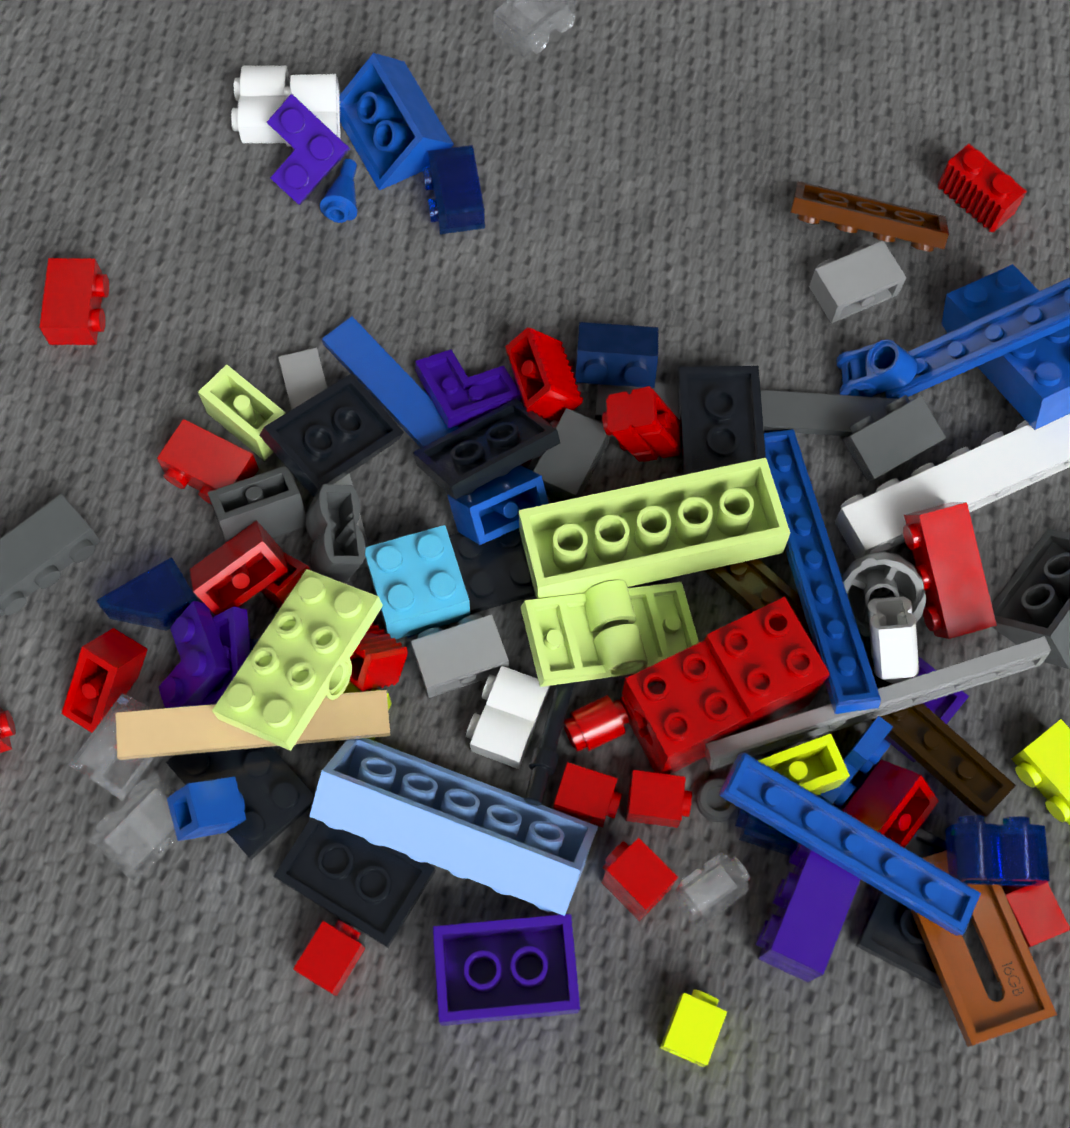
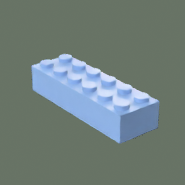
(454, 823)

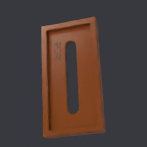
(1023, 991)

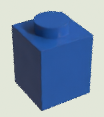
(206, 808)

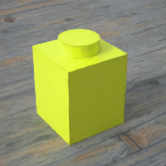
(694, 1027)

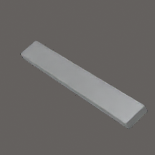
(893, 698)

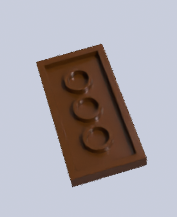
(880, 217)

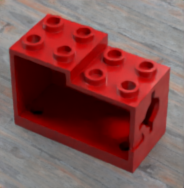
(723, 686)

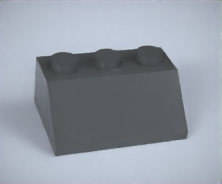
(1038, 598)

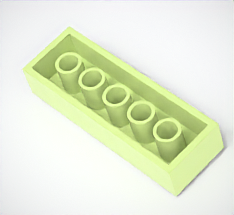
(654, 530)

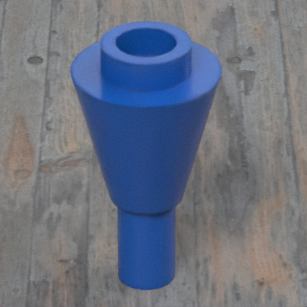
(340, 200)

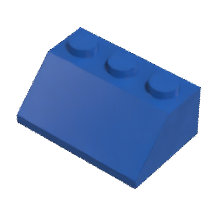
(390, 121)

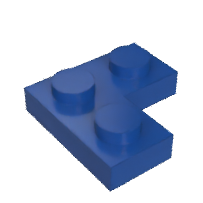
(861, 757)

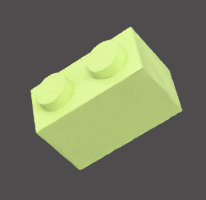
(240, 408)

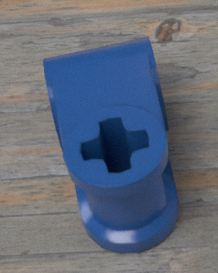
(869, 369)

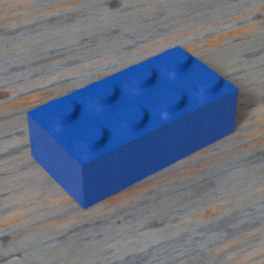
(1030, 377)

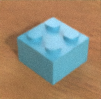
(417, 582)

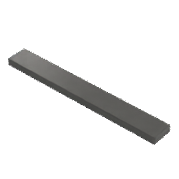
(783, 409)

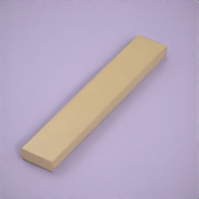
(199, 731)

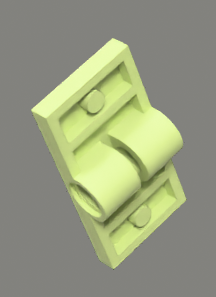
(607, 631)
(299, 660)

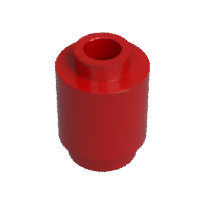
(596, 724)

